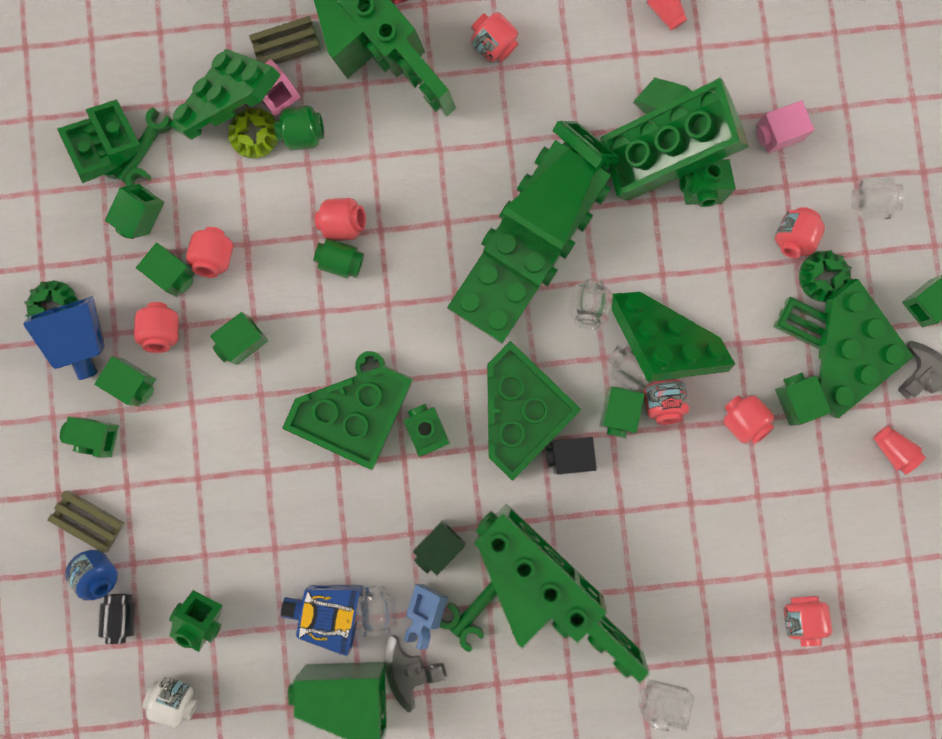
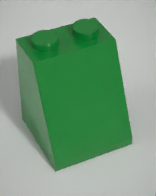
(342, 698)

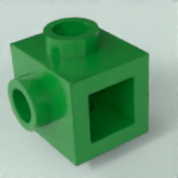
(709, 184)
(195, 621)

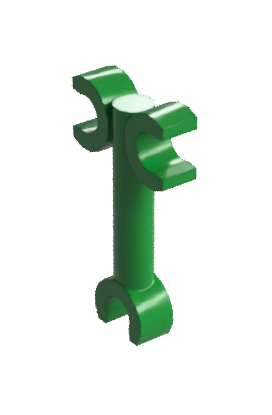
(128, 171)
(461, 625)

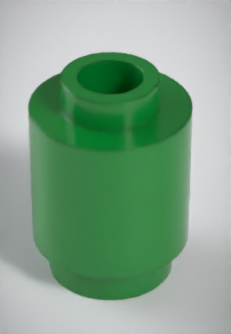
(338, 258)

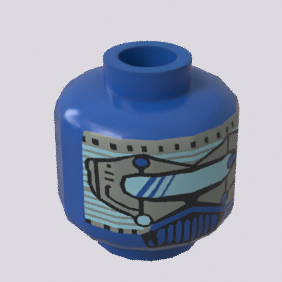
(91, 575)

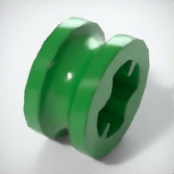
(362, 360)

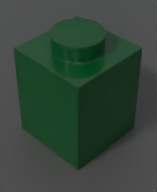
(438, 549)

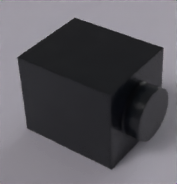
(571, 455)

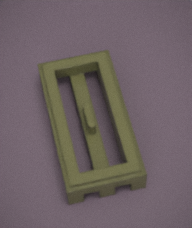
(281, 31)
(62, 508)

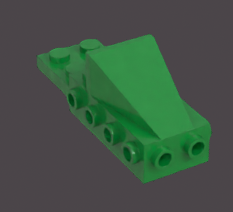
(378, 30)
(530, 239)
(542, 585)

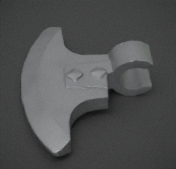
(928, 371)
(407, 672)

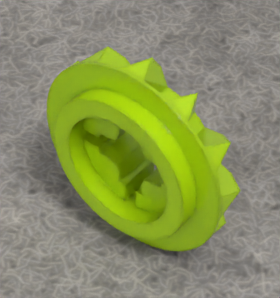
(243, 143)

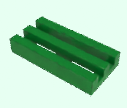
(586, 144)
(785, 314)

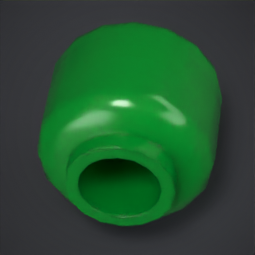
(299, 128)

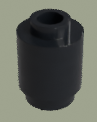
(116, 618)

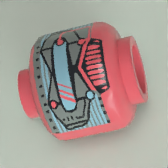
(494, 37)
(799, 232)
(666, 401)
(808, 620)

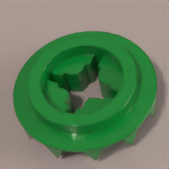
(813, 267)
(59, 291)

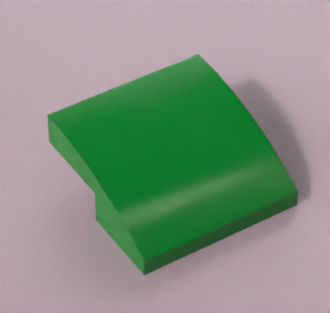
(100, 141)

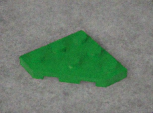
(225, 87)
(667, 342)
(857, 348)
(523, 410)
(352, 414)

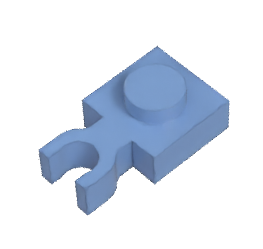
(426, 612)

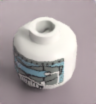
(169, 702)

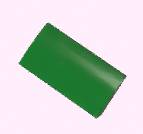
(675, 140)

